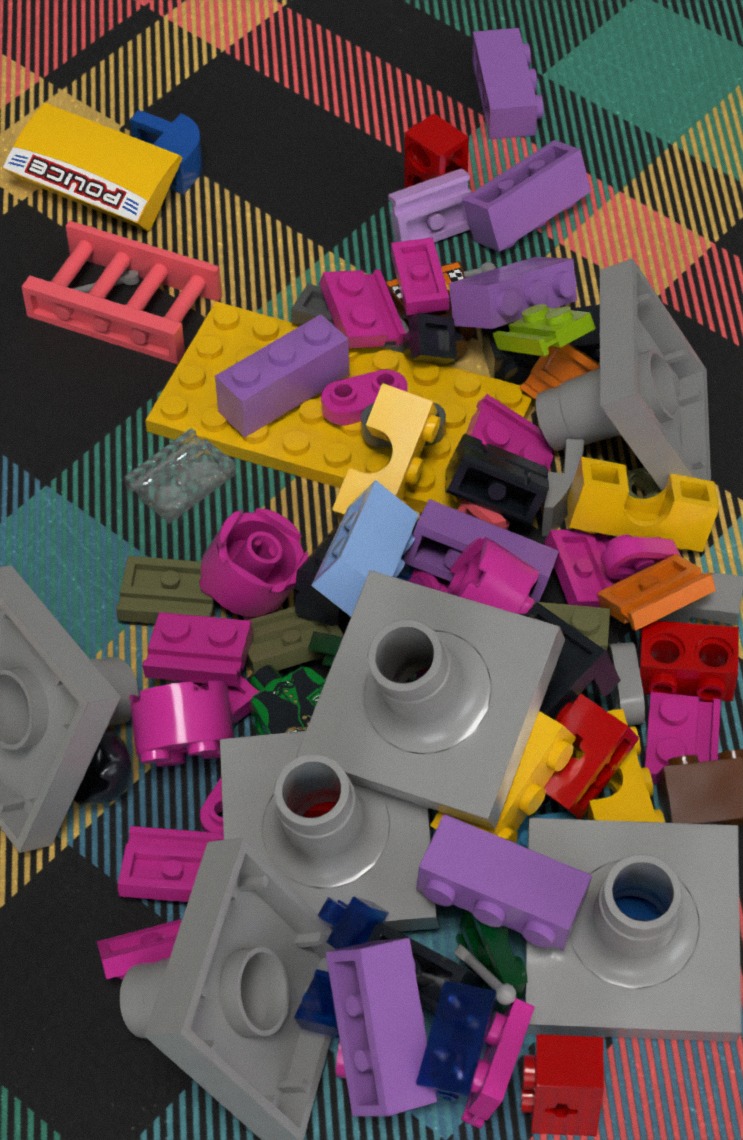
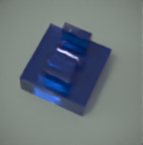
(351, 921)
(317, 1007)

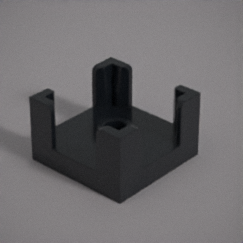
(576, 667)

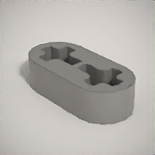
(629, 691)

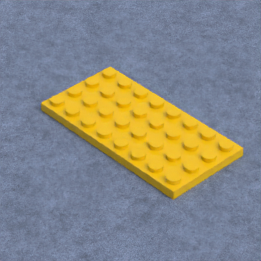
(302, 438)

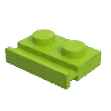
(544, 328)

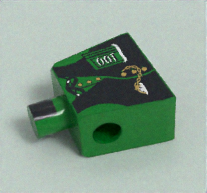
(284, 702)

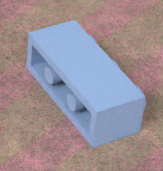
(369, 538)

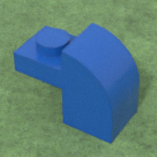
(179, 137)

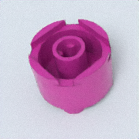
(252, 563)
(492, 577)
(180, 721)

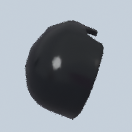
(107, 772)

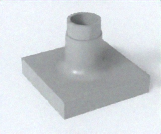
(645, 388)
(50, 714)
(455, 730)
(357, 849)
(635, 976)
(233, 992)

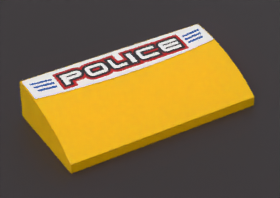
(93, 165)

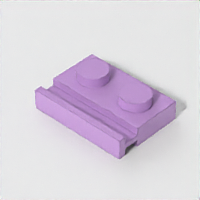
(431, 208)

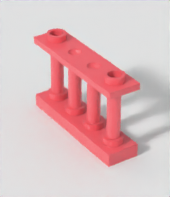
(111, 321)

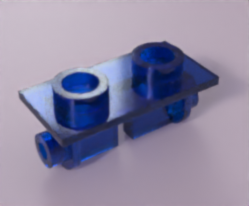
(456, 1040)

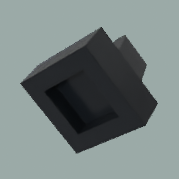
(430, 339)

